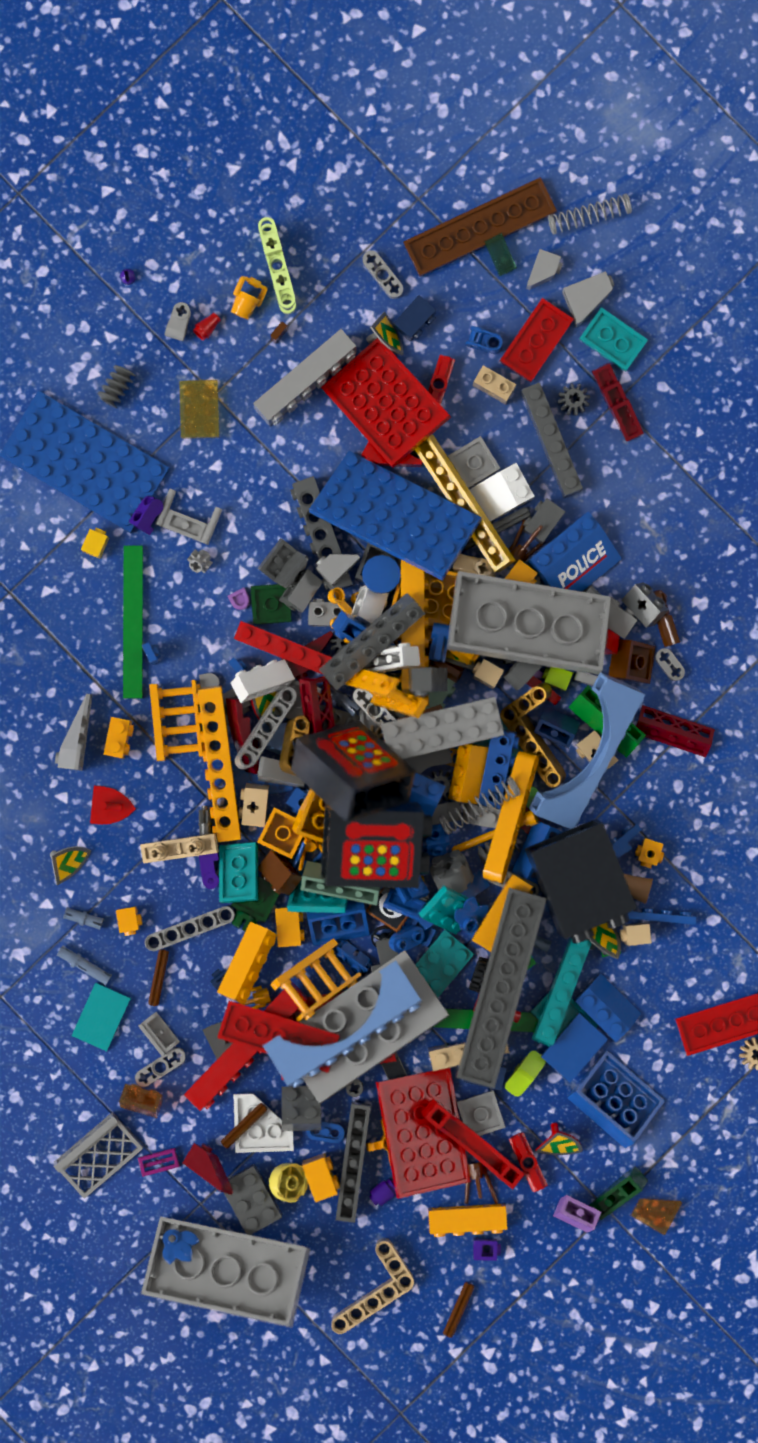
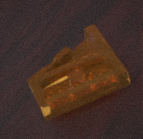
(656, 1213)

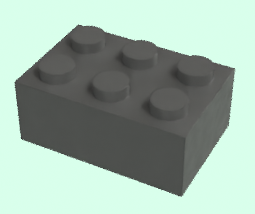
(252, 1200)

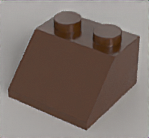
(632, 662)

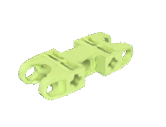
(270, 239)

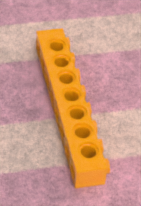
(215, 695)

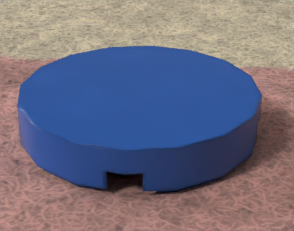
(381, 574)

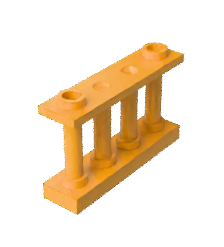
(386, 694)
(161, 731)
(313, 961)

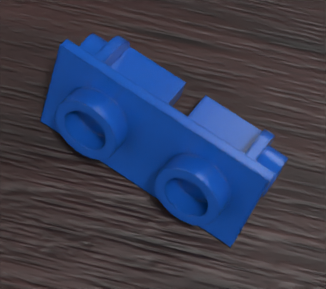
(358, 963)

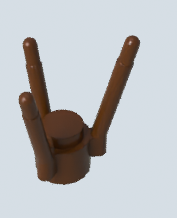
(520, 551)
(476, 1172)

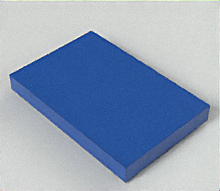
(574, 1048)

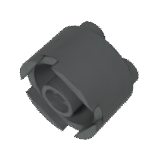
(451, 871)

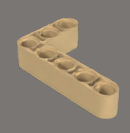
(377, 1293)

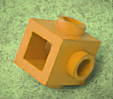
(654, 847)

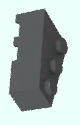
(427, 680)

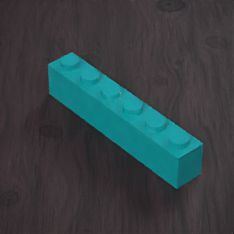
(561, 992)

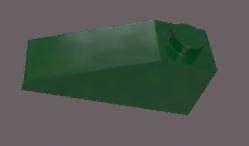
(619, 1192)

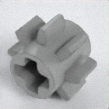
(199, 561)

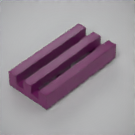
(157, 1154)

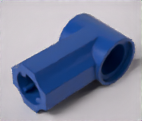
(439, 642)

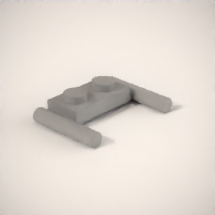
(186, 525)

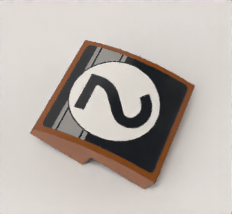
(388, 917)

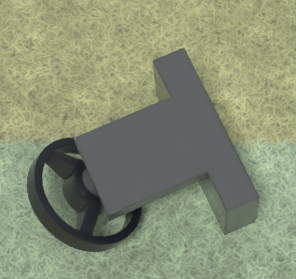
(384, 952)

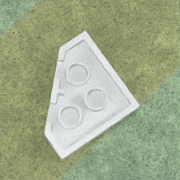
(265, 1133)

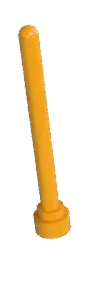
(528, 819)

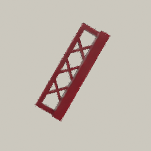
(311, 700)
(674, 734)

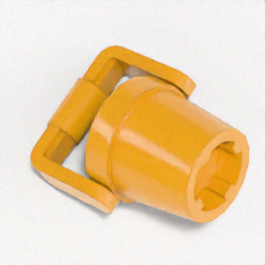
(244, 303)

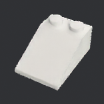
(502, 492)

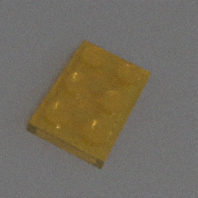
(199, 409)

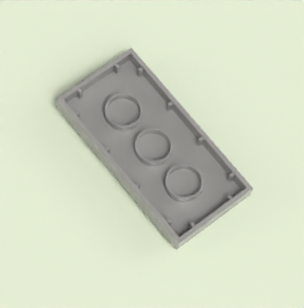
(528, 623)
(351, 1011)
(229, 1273)

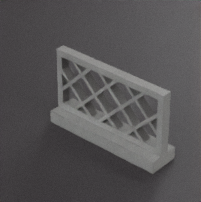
(87, 1142)

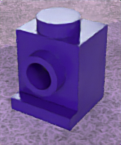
(480, 1254)

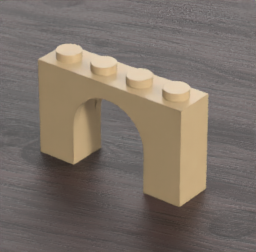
(448, 1055)

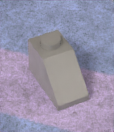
(544, 268)
(336, 566)
(487, 820)

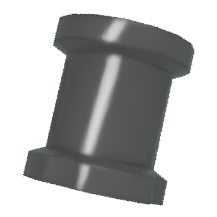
(352, 1093)

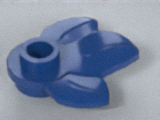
(470, 915)
(180, 1247)

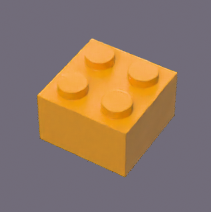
(279, 834)
(320, 1177)

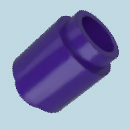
(382, 1192)

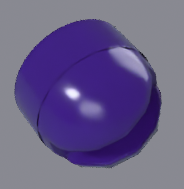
(131, 274)

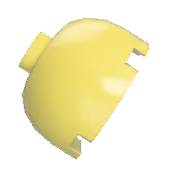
(288, 1182)

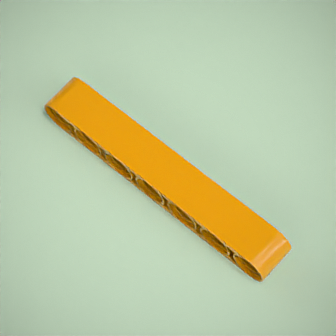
(510, 818)

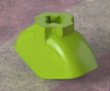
(525, 1073)

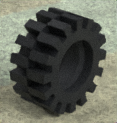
(478, 974)

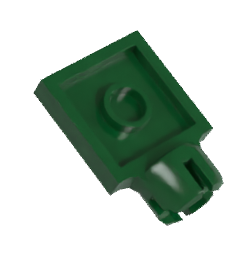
(255, 910)

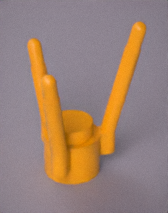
(310, 846)
(260, 998)

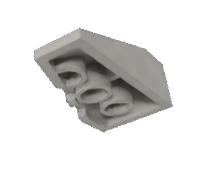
(73, 747)

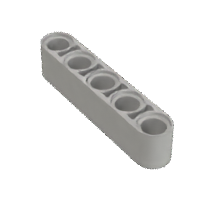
(258, 733)
(181, 932)

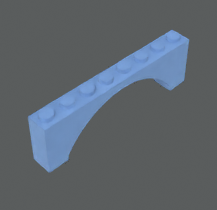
(566, 803)
(299, 1061)

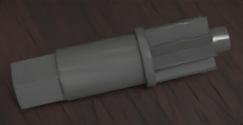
(204, 821)

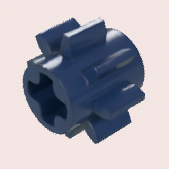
(217, 978)

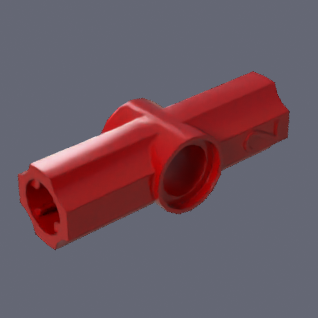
(442, 373)
(532, 1173)

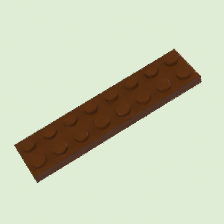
(470, 230)

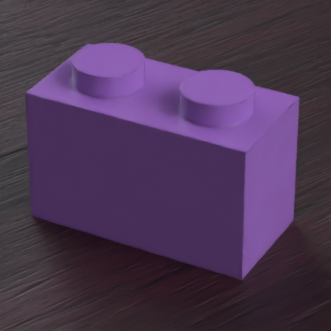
(577, 1213)

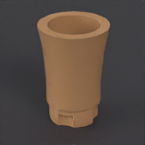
(639, 887)

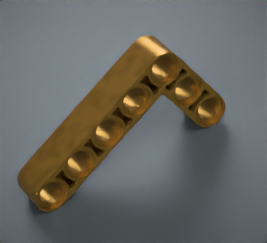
(291, 734)
(542, 749)

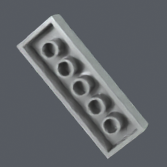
(305, 378)
(443, 729)

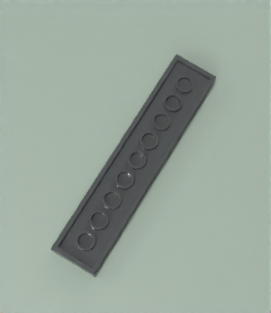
(501, 988)

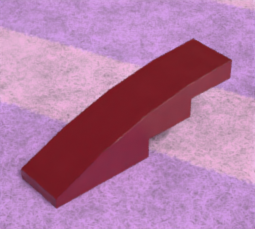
(617, 402)
(240, 730)

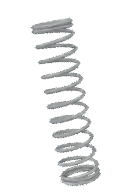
(625, 199)
(445, 824)

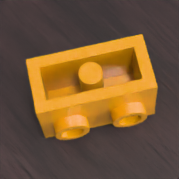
(118, 738)

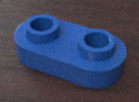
(408, 936)
(325, 1133)

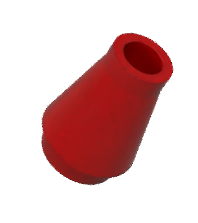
(206, 326)

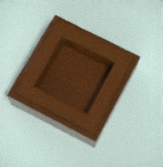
(279, 332)

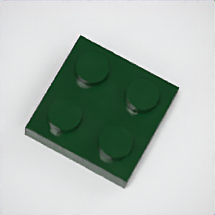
(266, 605)

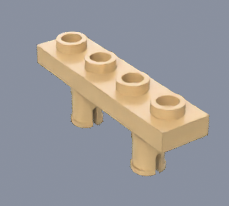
(179, 848)

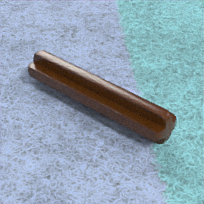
(158, 977)
(244, 1125)
(458, 1309)

